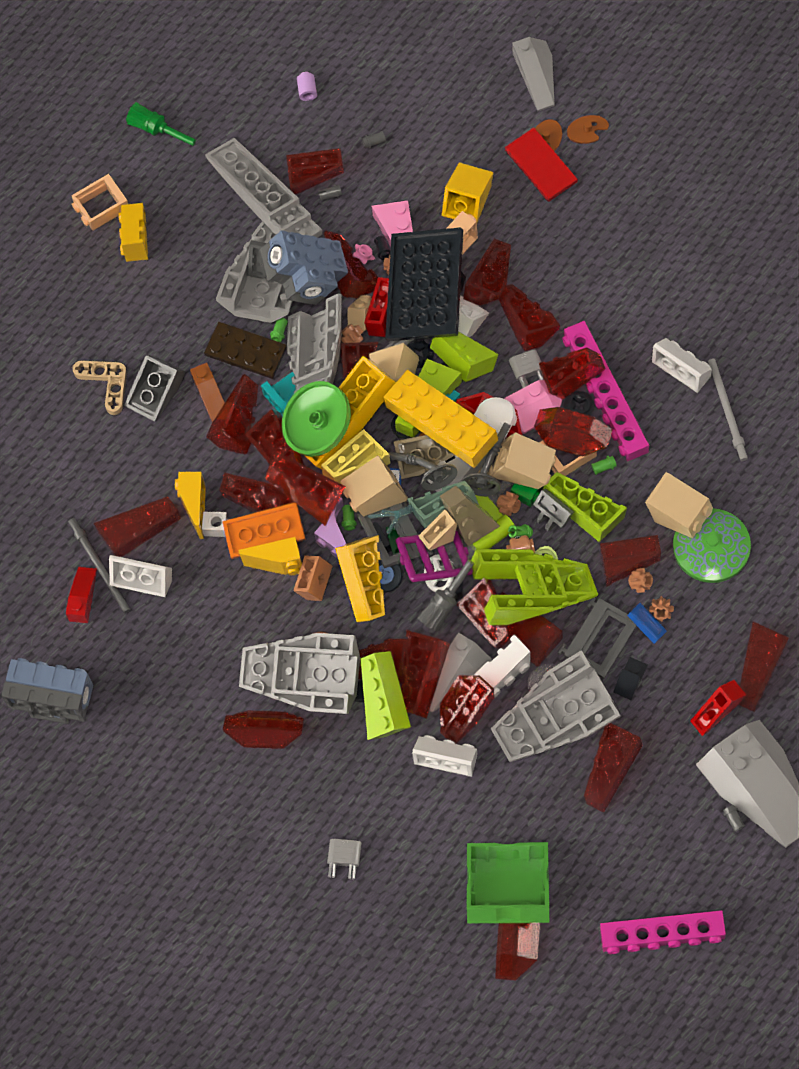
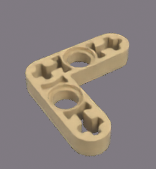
(112, 379)

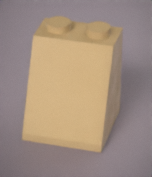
(396, 360)
(524, 462)
(373, 488)
(678, 506)

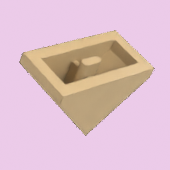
(439, 531)

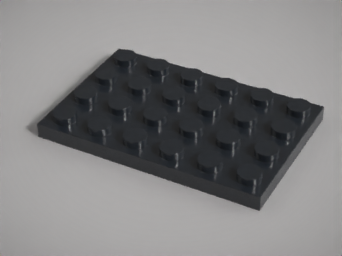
(424, 284)

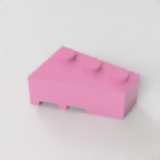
(393, 218)

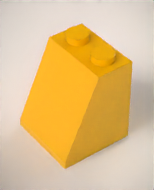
(466, 191)

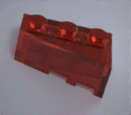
(313, 168)

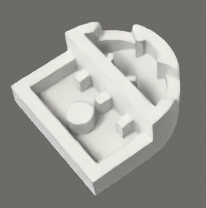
(496, 412)

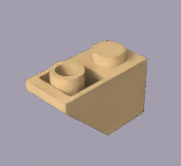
(358, 310)

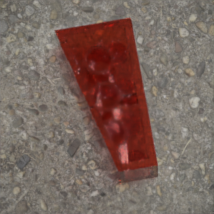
(134, 527)
(422, 671)
(613, 760)

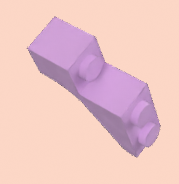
(330, 535)

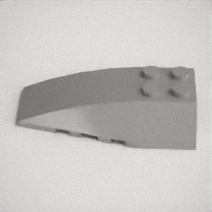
(250, 295)
(315, 343)
(305, 671)
(557, 710)
(757, 779)

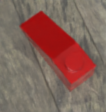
(377, 311)
(81, 595)
(718, 706)

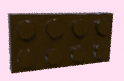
(245, 350)

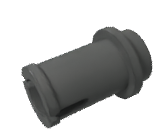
(374, 139)
(330, 192)
(734, 818)

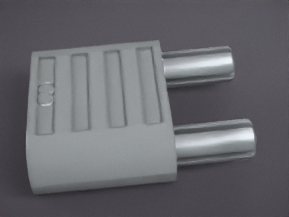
(525, 366)
(344, 854)

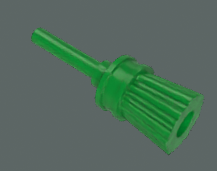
(153, 123)

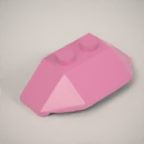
(529, 402)

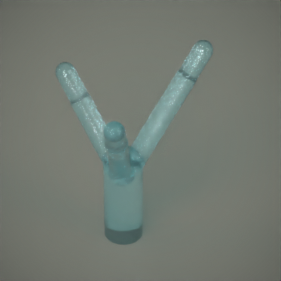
(397, 514)

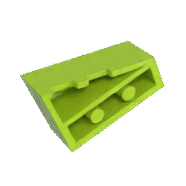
(465, 355)

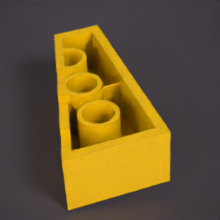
(362, 577)

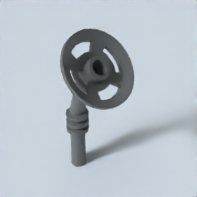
(436, 472)
(482, 477)

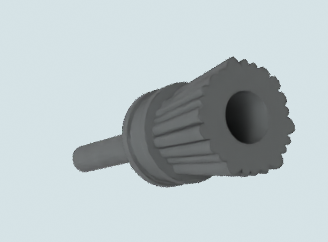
(443, 601)

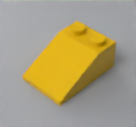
(192, 491)
(276, 557)

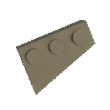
(471, 519)

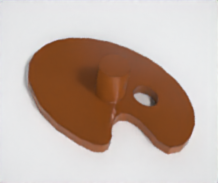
(551, 132)
(583, 132)

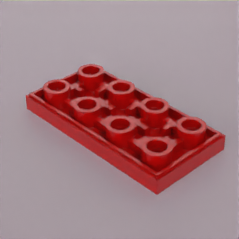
(541, 164)

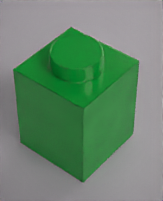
(526, 494)

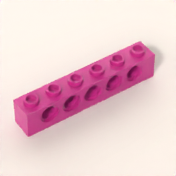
(713, 920)

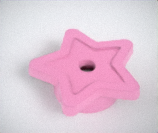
(360, 249)

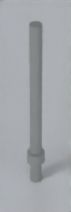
(738, 441)

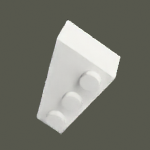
(506, 665)

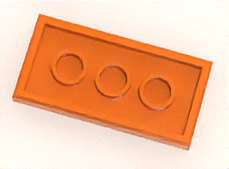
(263, 528)

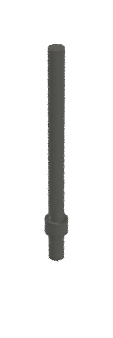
(81, 536)

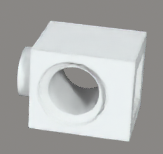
(209, 519)

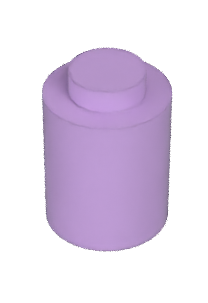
(306, 86)

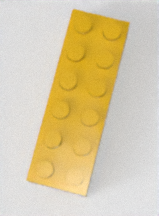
(365, 392)
(440, 418)

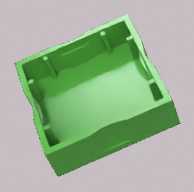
(507, 883)

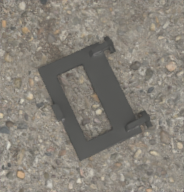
(403, 528)
(590, 629)

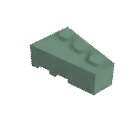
(431, 506)

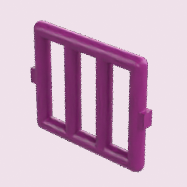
(431, 574)

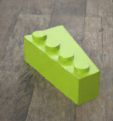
(439, 377)
(591, 511)
(382, 696)

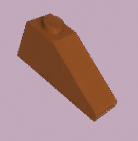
(207, 389)

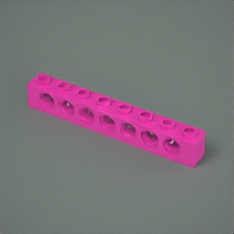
(630, 449)

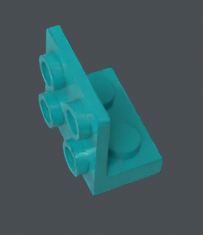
(280, 393)

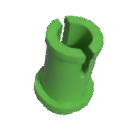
(278, 331)
(603, 465)
(348, 518)
(520, 531)

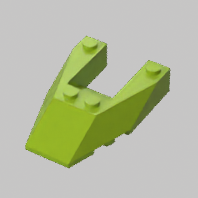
(544, 581)

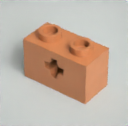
(313, 578)

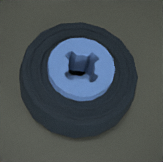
(391, 580)

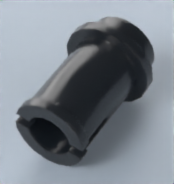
(382, 247)

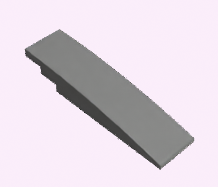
(262, 190)

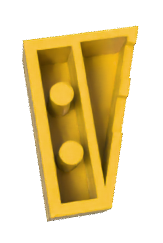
(133, 232)

